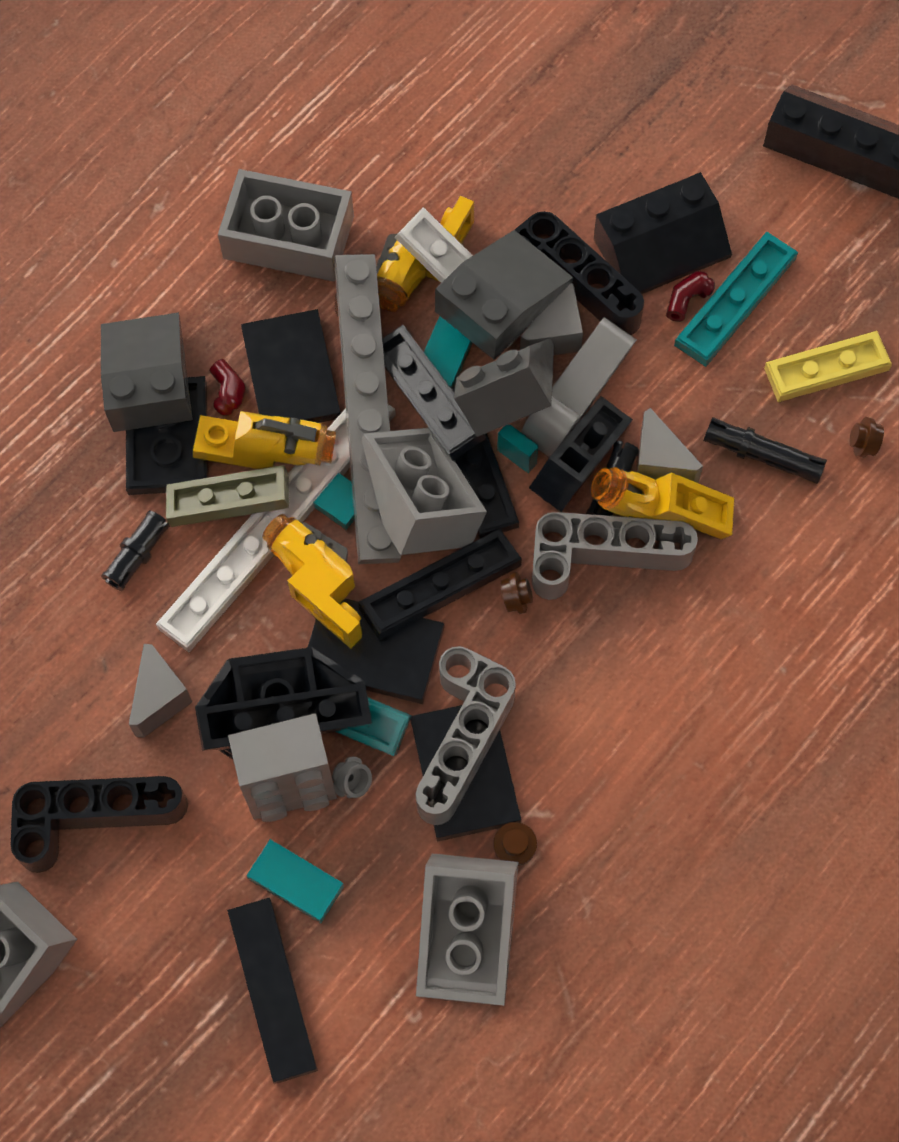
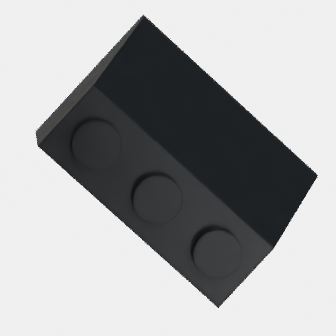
(664, 234)

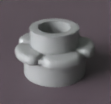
(351, 778)

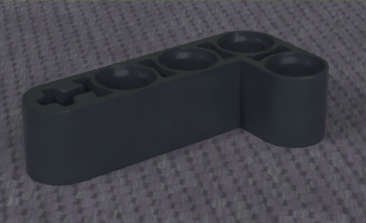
(616, 301)
(97, 814)

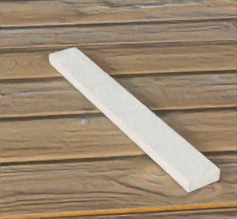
(247, 551)

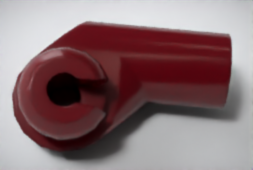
(682, 292)
(231, 389)

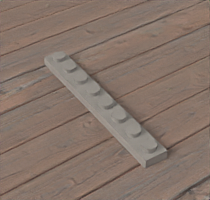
(364, 394)

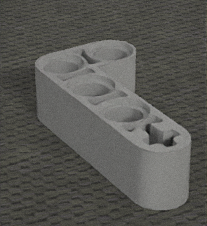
(579, 386)
(612, 552)
(459, 740)

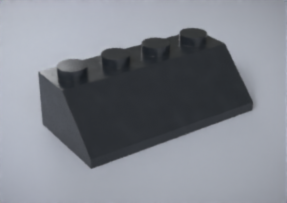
(836, 139)

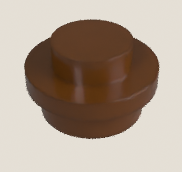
(866, 437)
(516, 593)
(515, 843)

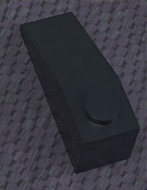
(580, 454)

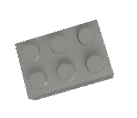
(286, 224)
(283, 768)

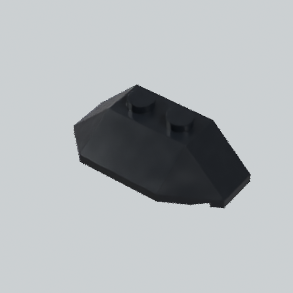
(279, 688)

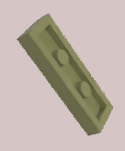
(227, 496)

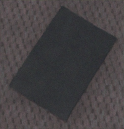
(291, 367)
(165, 452)
(390, 666)
(490, 796)

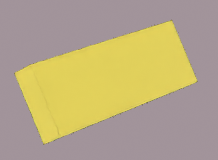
(827, 366)

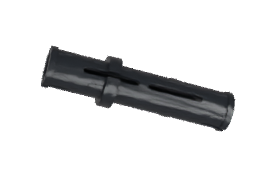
(764, 450)

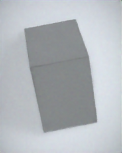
(559, 322)
(663, 452)
(157, 693)

